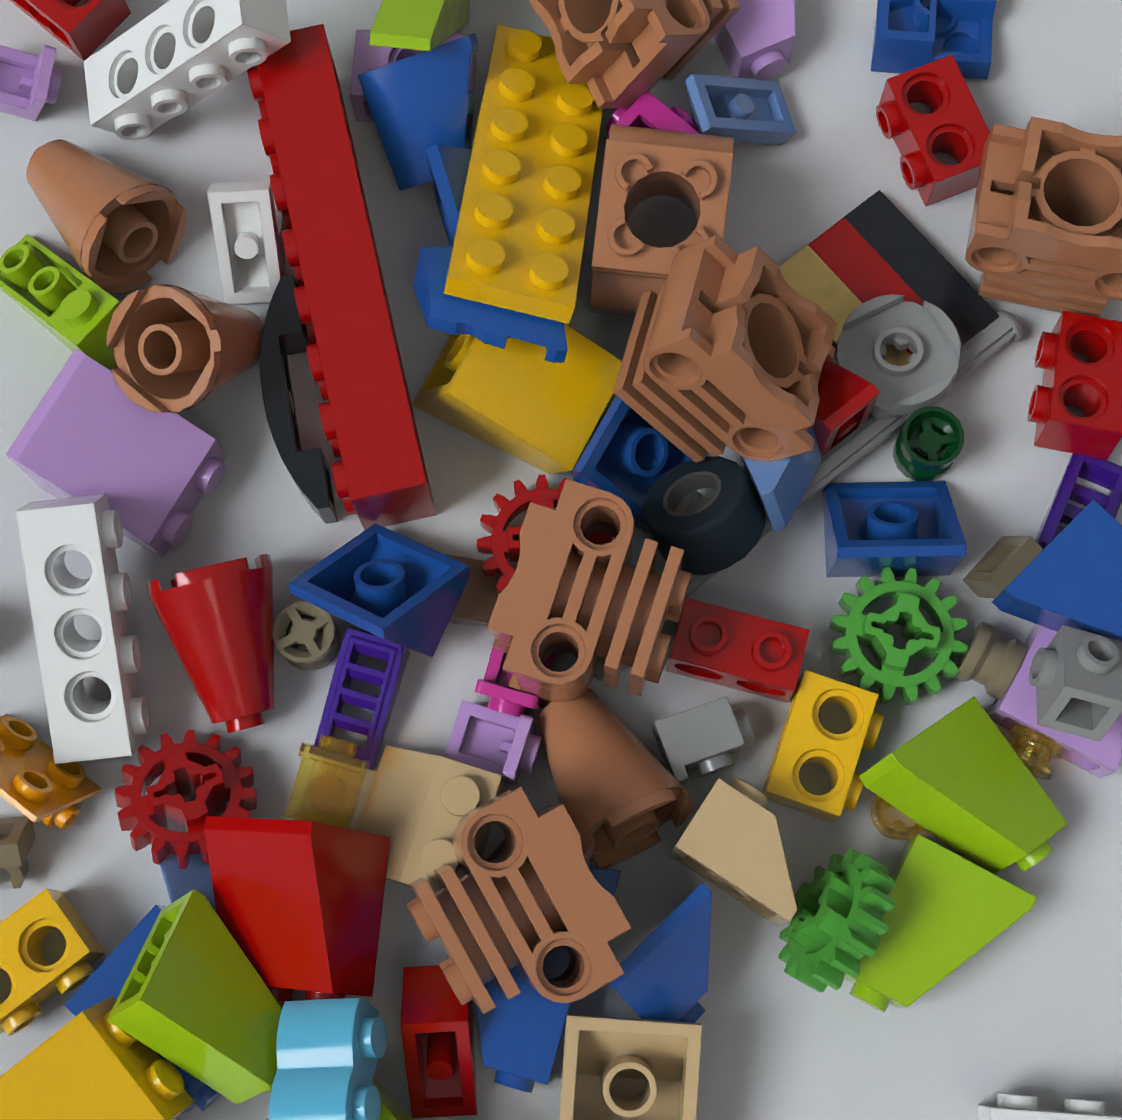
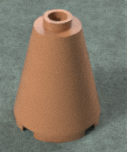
(106, 214)
(180, 346)
(608, 780)

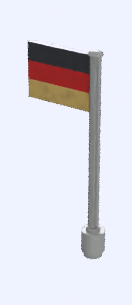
(871, 256)

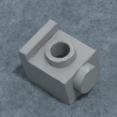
(702, 738)

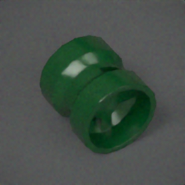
(934, 434)

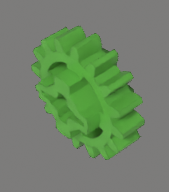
(872, 631)
(837, 920)

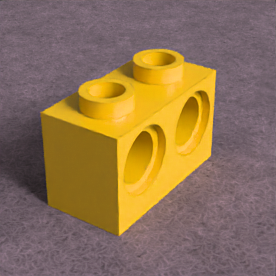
(806, 741)
(22, 957)

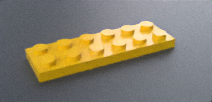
(526, 183)

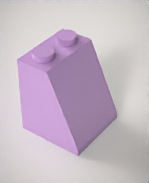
(99, 442)

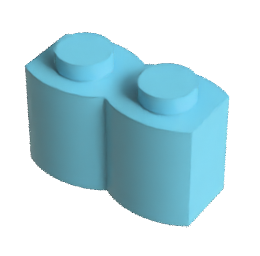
(327, 1061)

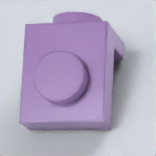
(28, 81)
(494, 741)

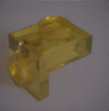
(327, 782)

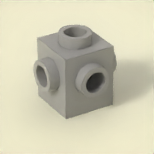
(1078, 683)

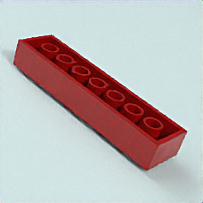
(340, 284)

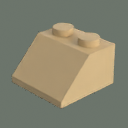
(418, 804)
(740, 850)
(629, 1069)

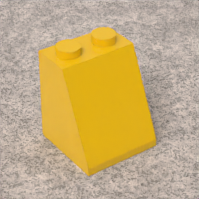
(519, 399)
(92, 1074)

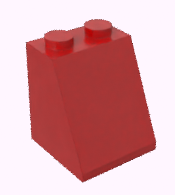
(301, 901)

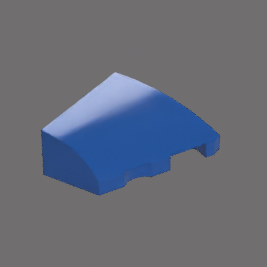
(928, 30)
(422, 105)
(480, 320)

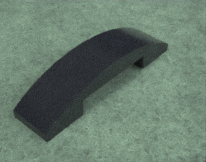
(281, 337)

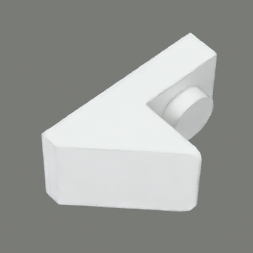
(247, 240)

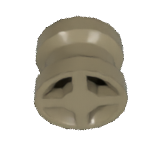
(299, 625)
(991, 660)

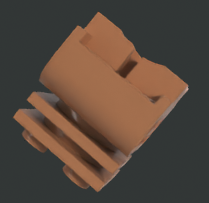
(629, 44)
(646, 165)
(1049, 218)
(727, 356)
(585, 598)
(520, 907)

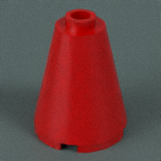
(223, 636)

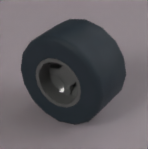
(705, 512)

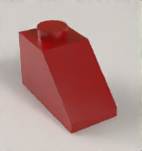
(842, 406)
(437, 1045)

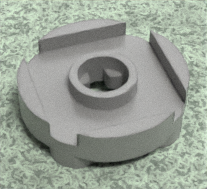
(905, 325)

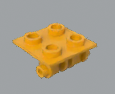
(33, 779)

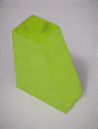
(970, 791)
(939, 921)
(201, 1002)

